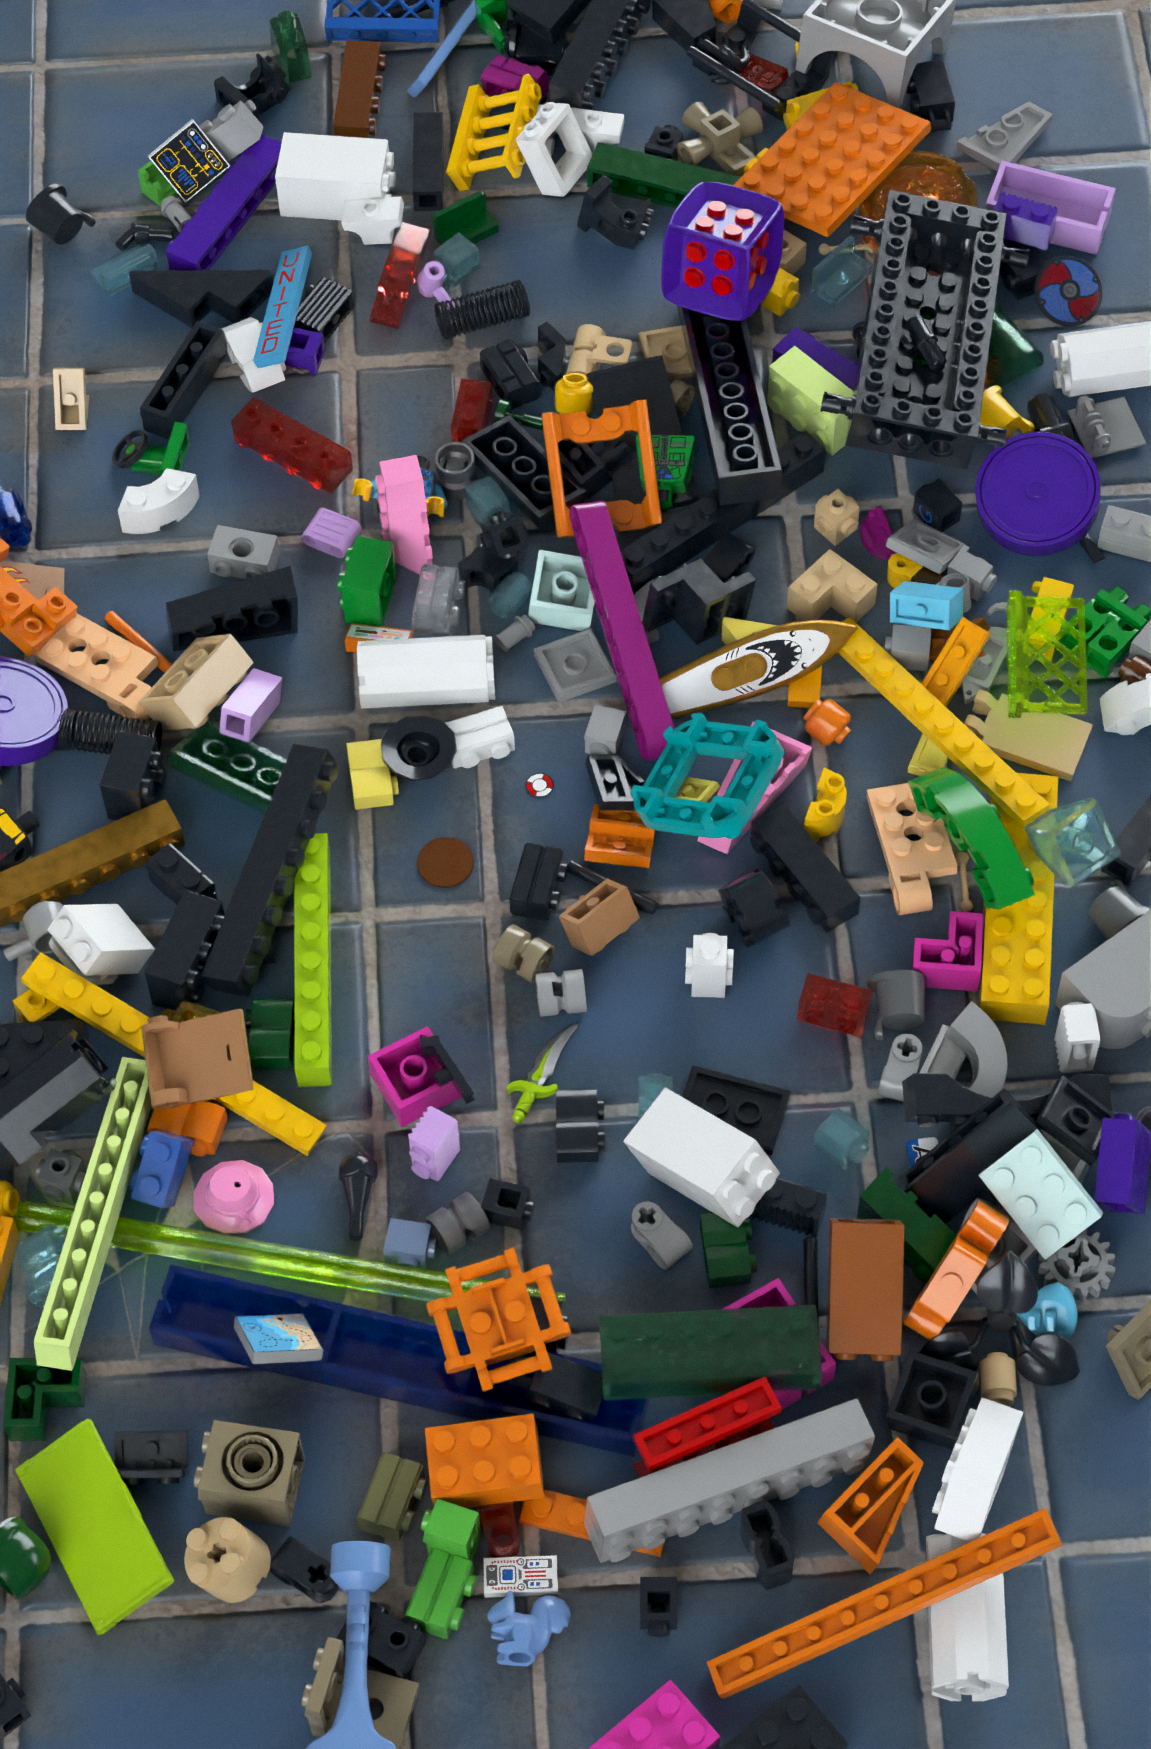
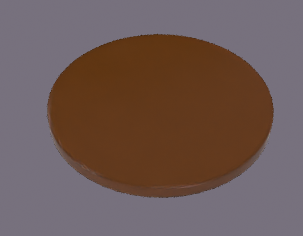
(445, 862)

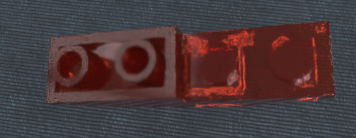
(399, 274)

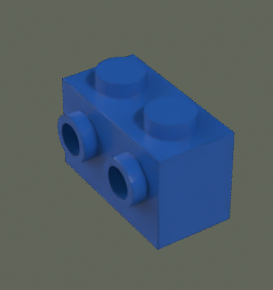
(161, 1168)

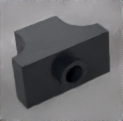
(485, 569)

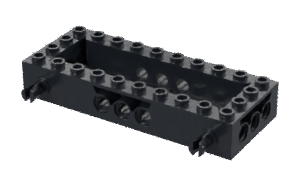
(905, 404)

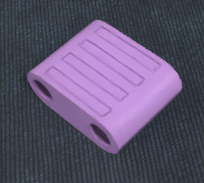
(331, 532)

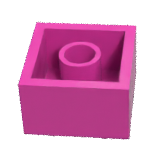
(408, 1079)

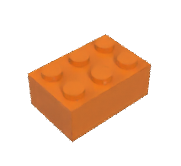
(485, 1461)

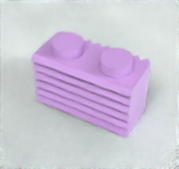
(433, 1144)

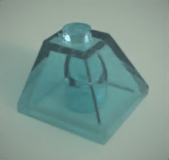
(1073, 840)

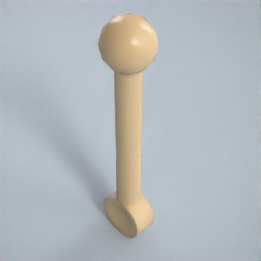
(825, 248)
(962, 860)

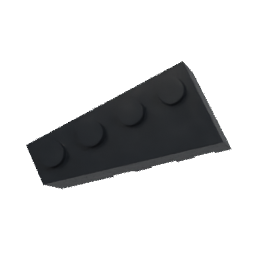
(245, 609)

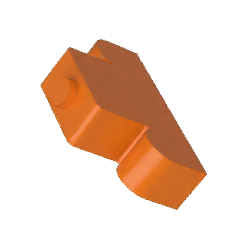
(956, 1271)

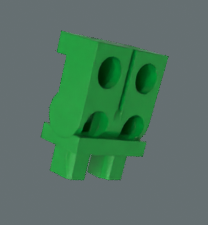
(1108, 629)

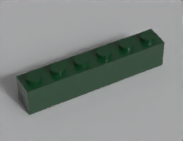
(649, 176)

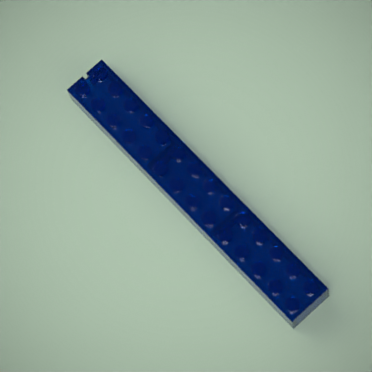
(370, 1356)

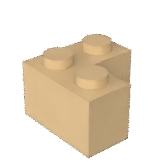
(831, 584)

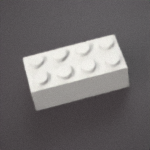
(976, 1469)

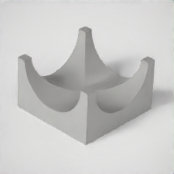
(880, 32)

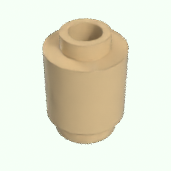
(998, 1378)

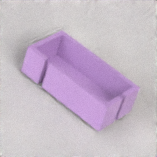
(1081, 205)

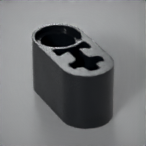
(729, 557)

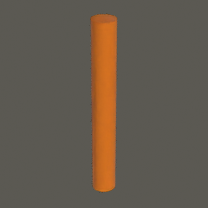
(136, 639)

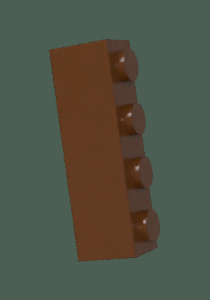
(359, 89)

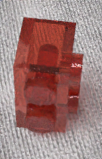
(834, 1005)

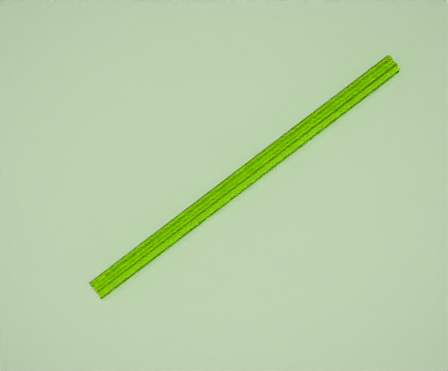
(260, 1256)

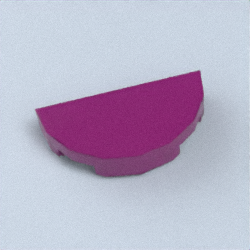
(875, 534)

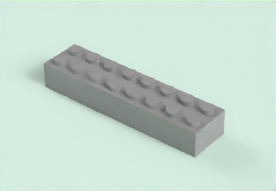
(728, 1480)

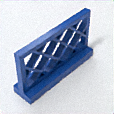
(382, 29)

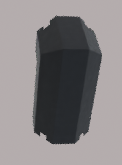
(49, 1097)

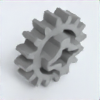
(1094, 1266)

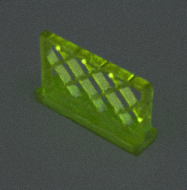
(1018, 661)

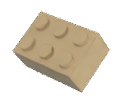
(197, 682)

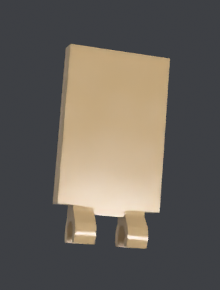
(1035, 740)

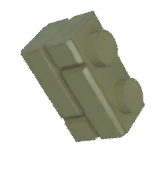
(392, 1496)

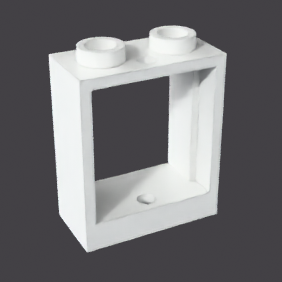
(551, 177)

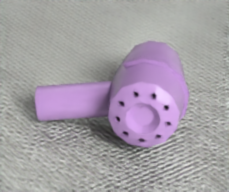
(431, 281)

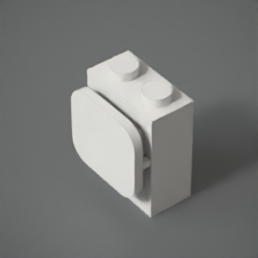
(98, 942)

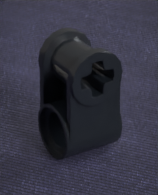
(299, 1567)

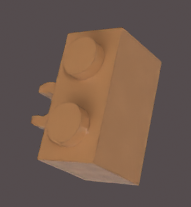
(599, 917)

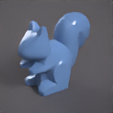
(526, 1633)

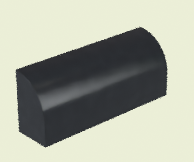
(950, 1172)

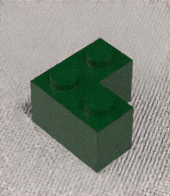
(34, 1390)

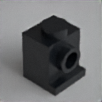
(664, 142)
(502, 1195)
(658, 1593)

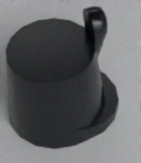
(55, 215)

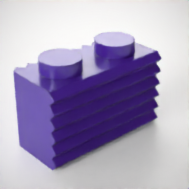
(1027, 220)

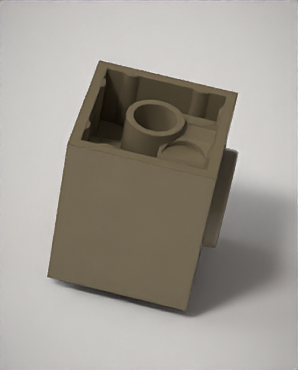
(250, 1473)

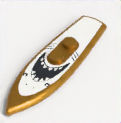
(754, 665)

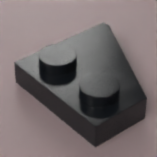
(612, 781)

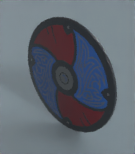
(1068, 291)

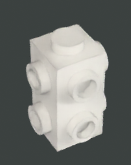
(709, 965)

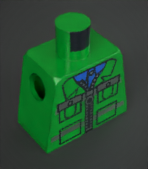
(673, 464)

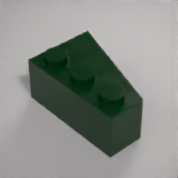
(924, 1236)

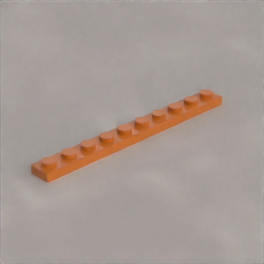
(884, 1603)

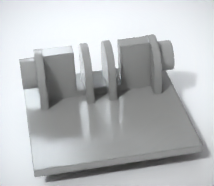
(1105, 426)

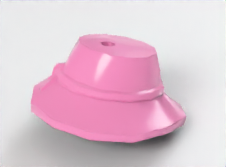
(230, 1207)

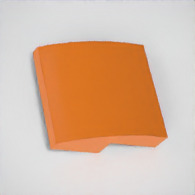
(619, 838)

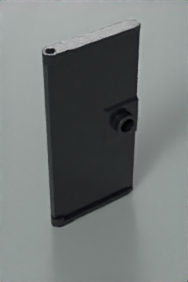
(622, 386)

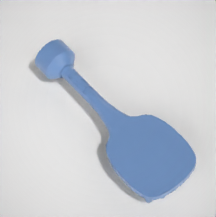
(359, 1571)

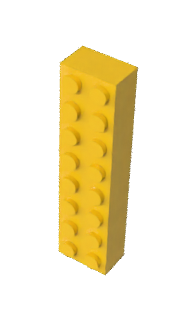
(1019, 936)

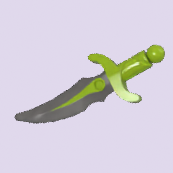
(542, 1070)

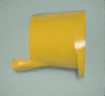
(1001, 414)

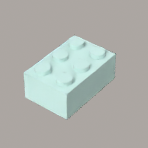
(1041, 1194)

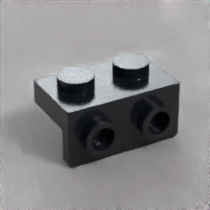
(152, 1455)

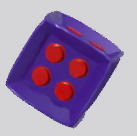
(722, 250)

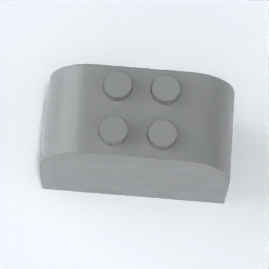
(1116, 983)

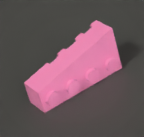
(792, 764)

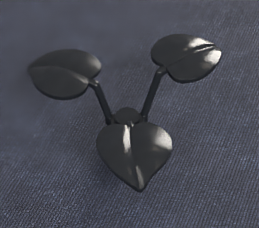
(1004, 1291)

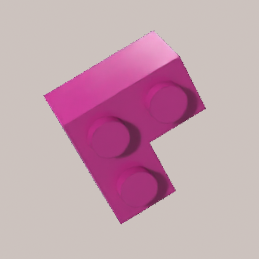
(952, 961)

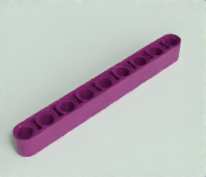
(622, 626)

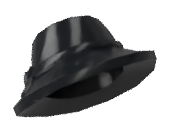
(419, 741)

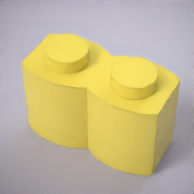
(370, 776)

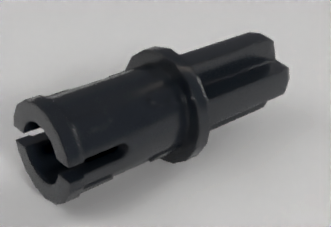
(926, 342)

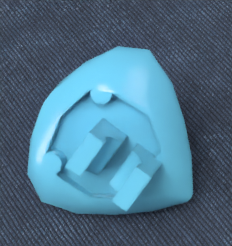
(1053, 1311)

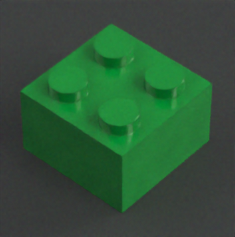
(367, 581)

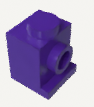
(305, 350)

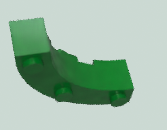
(978, 829)

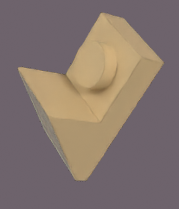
(70, 399)

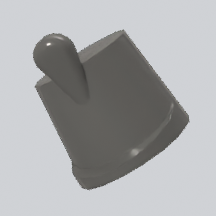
(1115, 909)
(899, 1000)

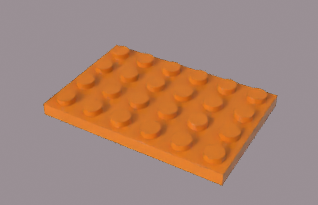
(834, 157)

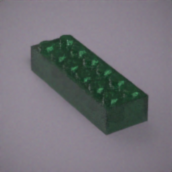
(709, 1351)

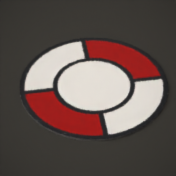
(539, 785)

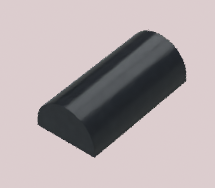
(521, 470)

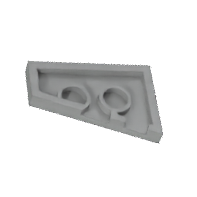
(1008, 137)

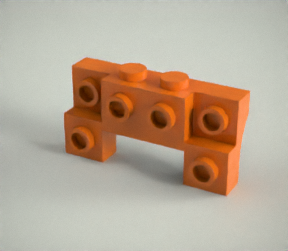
(26, 619)

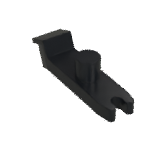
(449, 1072)

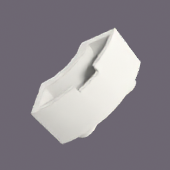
(241, 346)
(158, 503)
(1127, 707)

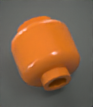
(827, 722)

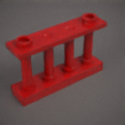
(707, 1427)

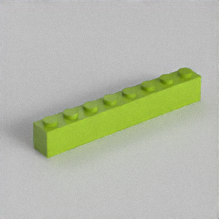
(313, 966)

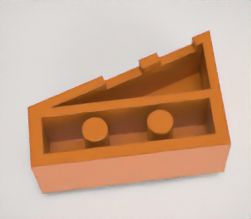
(872, 1505)

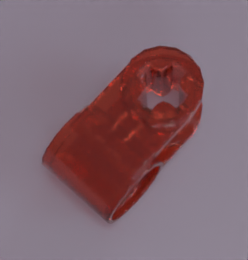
(497, 1521)

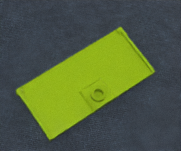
(94, 1526)

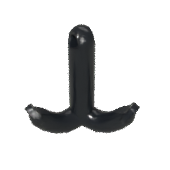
(726, 56)

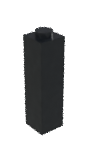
(428, 161)
(1134, 846)

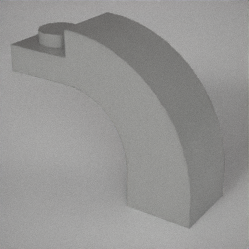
(984, 1047)

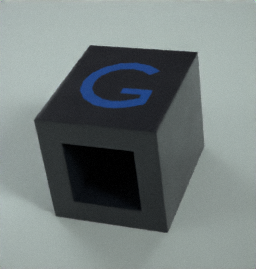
(937, 506)

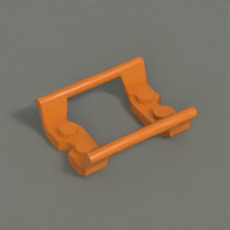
(608, 427)

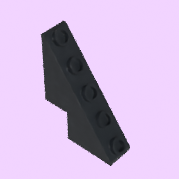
(195, 293)

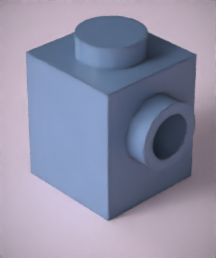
(409, 1243)

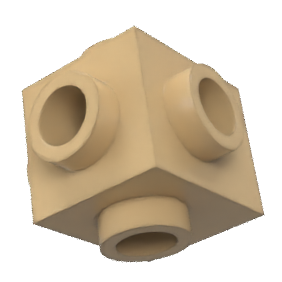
(836, 516)

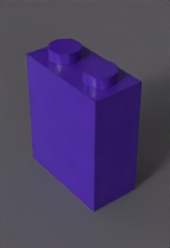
(1123, 1164)

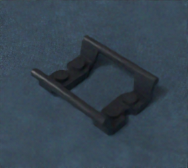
(744, 32)

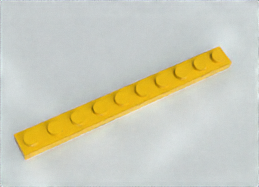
(943, 728)
(124, 1025)

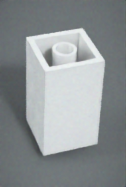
(325, 170)
(702, 1157)

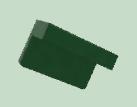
(466, 217)

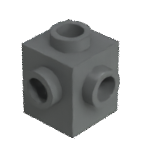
(61, 1176)

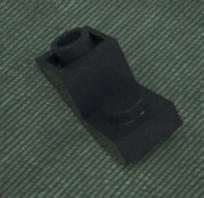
(553, 358)

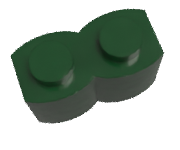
(271, 1033)
(726, 1251)

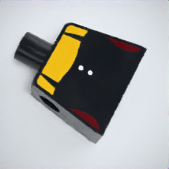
(14, 842)

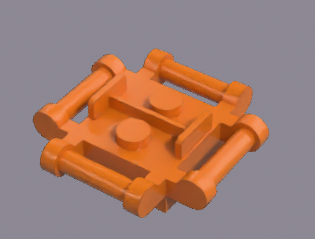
(498, 1319)

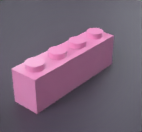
(404, 511)

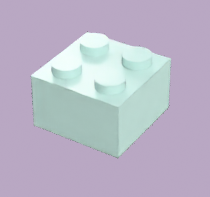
(561, 592)

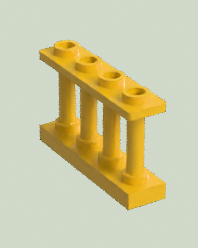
(475, 122)

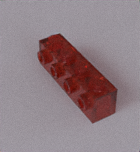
(292, 445)

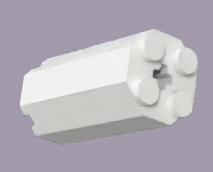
(1102, 359)
(425, 671)
(967, 1635)

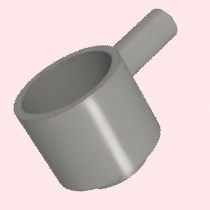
(36, 922)

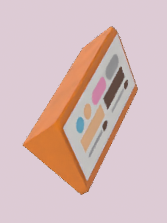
(363, 632)

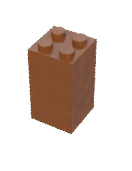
(865, 1288)

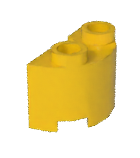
(828, 811)

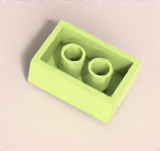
(796, 393)

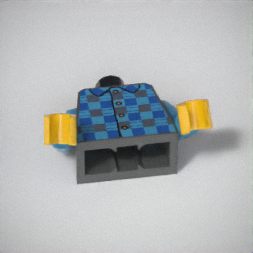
(434, 492)

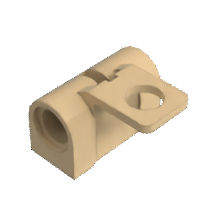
(591, 348)

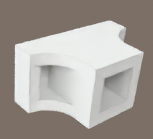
(599, 126)
(373, 218)

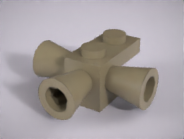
(719, 137)

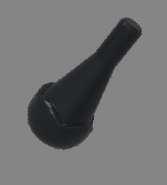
(358, 1175)

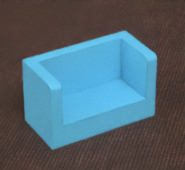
(926, 605)

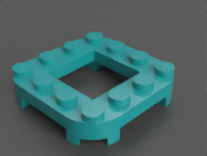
(724, 815)

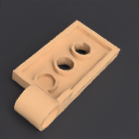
(117, 680)
(909, 861)

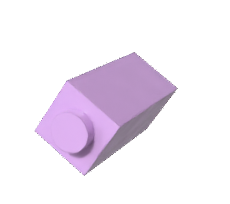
(250, 705)

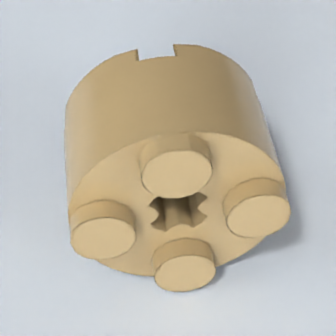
(226, 1559)

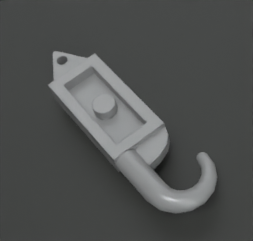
(986, 668)

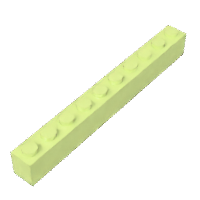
(94, 1219)

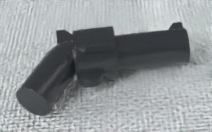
(143, 234)

